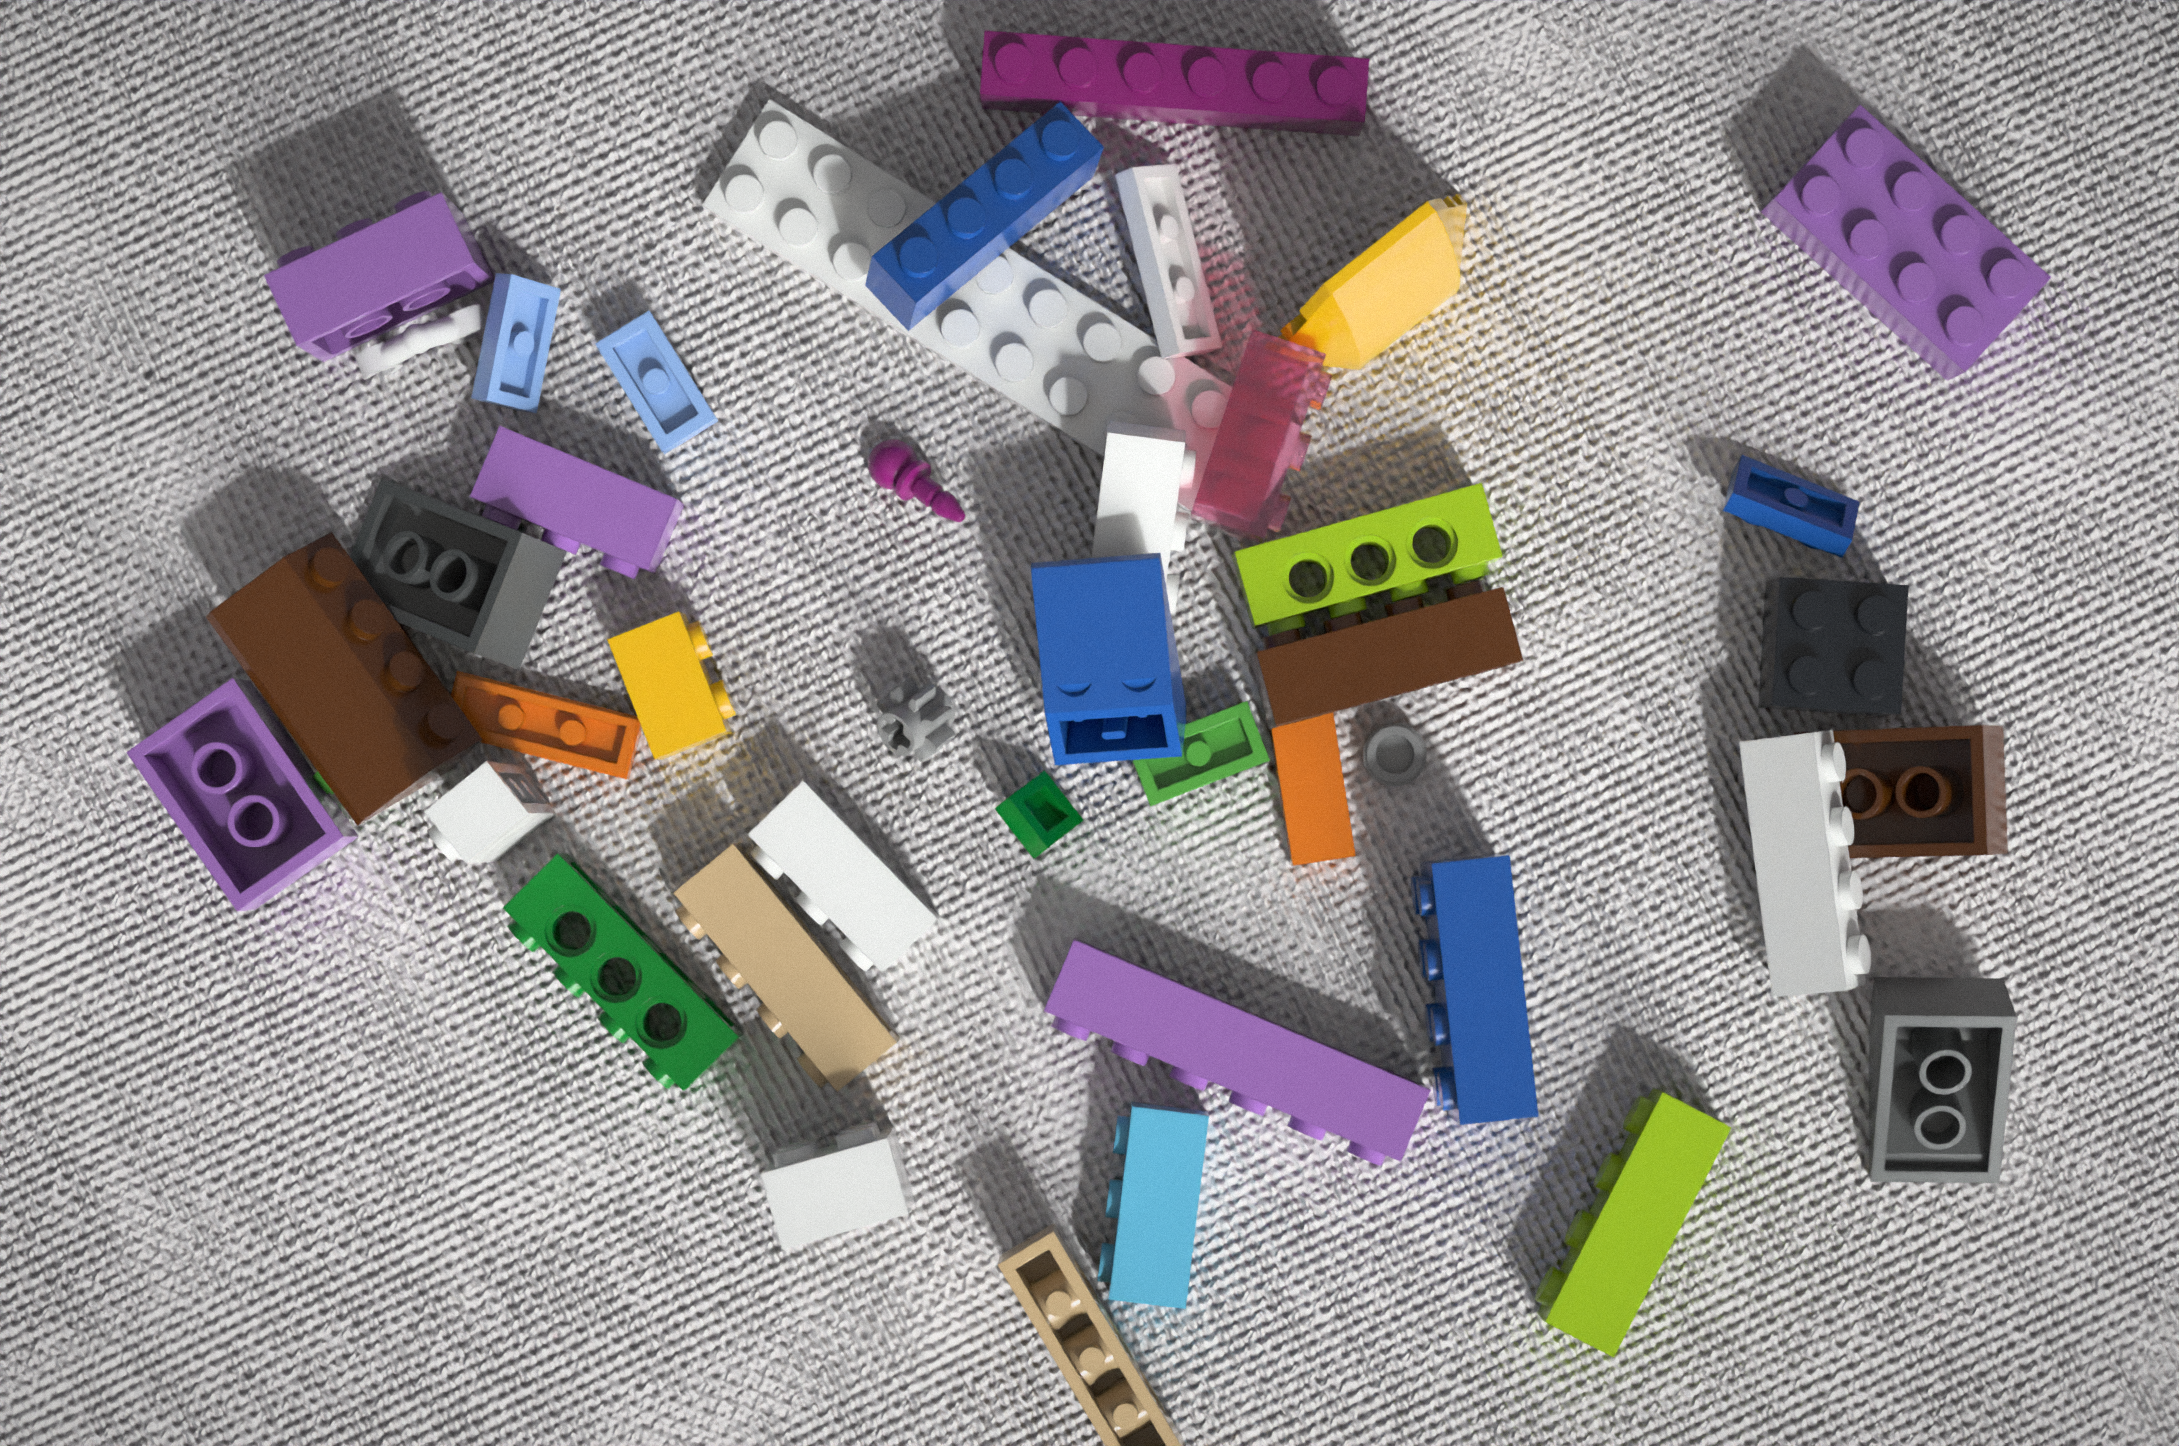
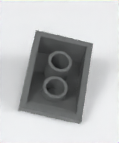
(456, 573)
(1939, 1078)

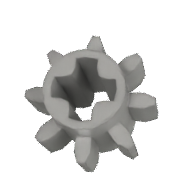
(916, 719)

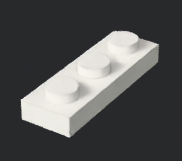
(1168, 261)

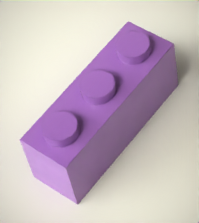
(575, 503)

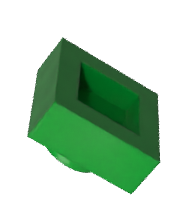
(1039, 814)

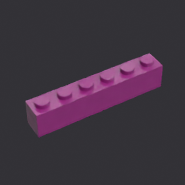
(1174, 83)

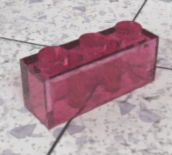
(1261, 437)

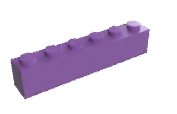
(1236, 1050)

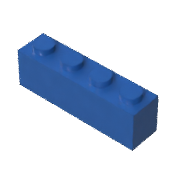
(983, 216)

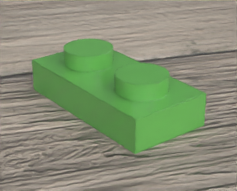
(1211, 751)

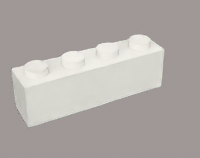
(1804, 863)

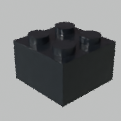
(1833, 646)

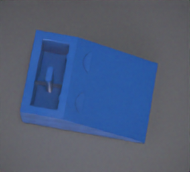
(1108, 659)

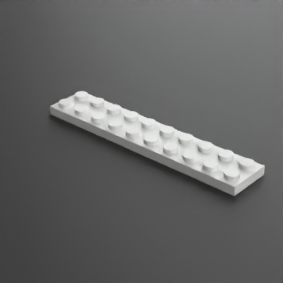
(1003, 327)

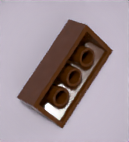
(344, 678)

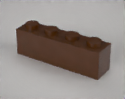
(1385, 656)

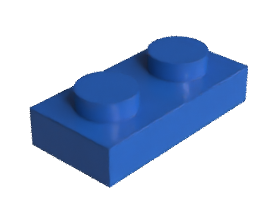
(1791, 506)

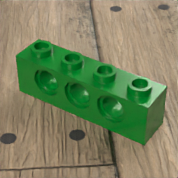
(536, 922)

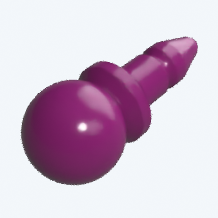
(897, 468)

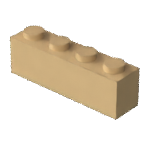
(785, 966)

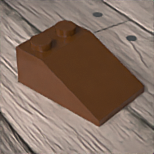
(1925, 791)

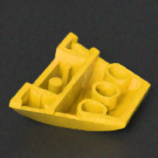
(1385, 287)

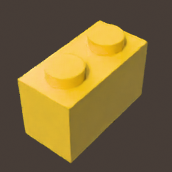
(672, 685)

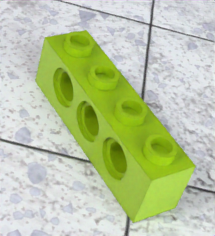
(1457, 515)

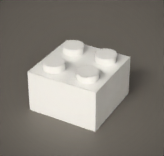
(838, 1185)

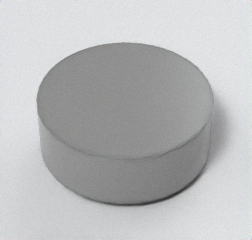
(1394, 754)

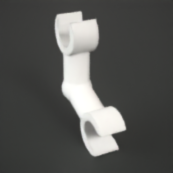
(418, 338)

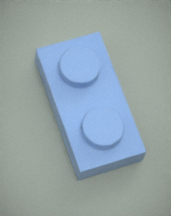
(516, 343)
(656, 382)

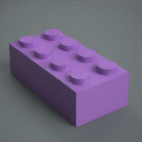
(1905, 244)

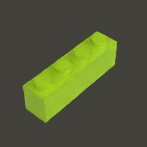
(1632, 1220)

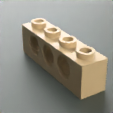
(1086, 1343)

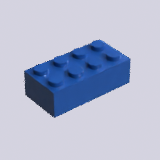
(1477, 989)

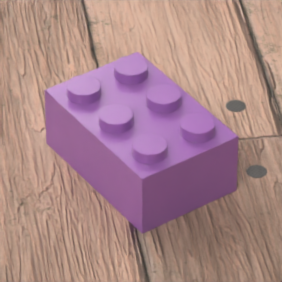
(378, 275)
(242, 794)

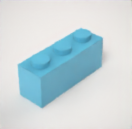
(1154, 1204)

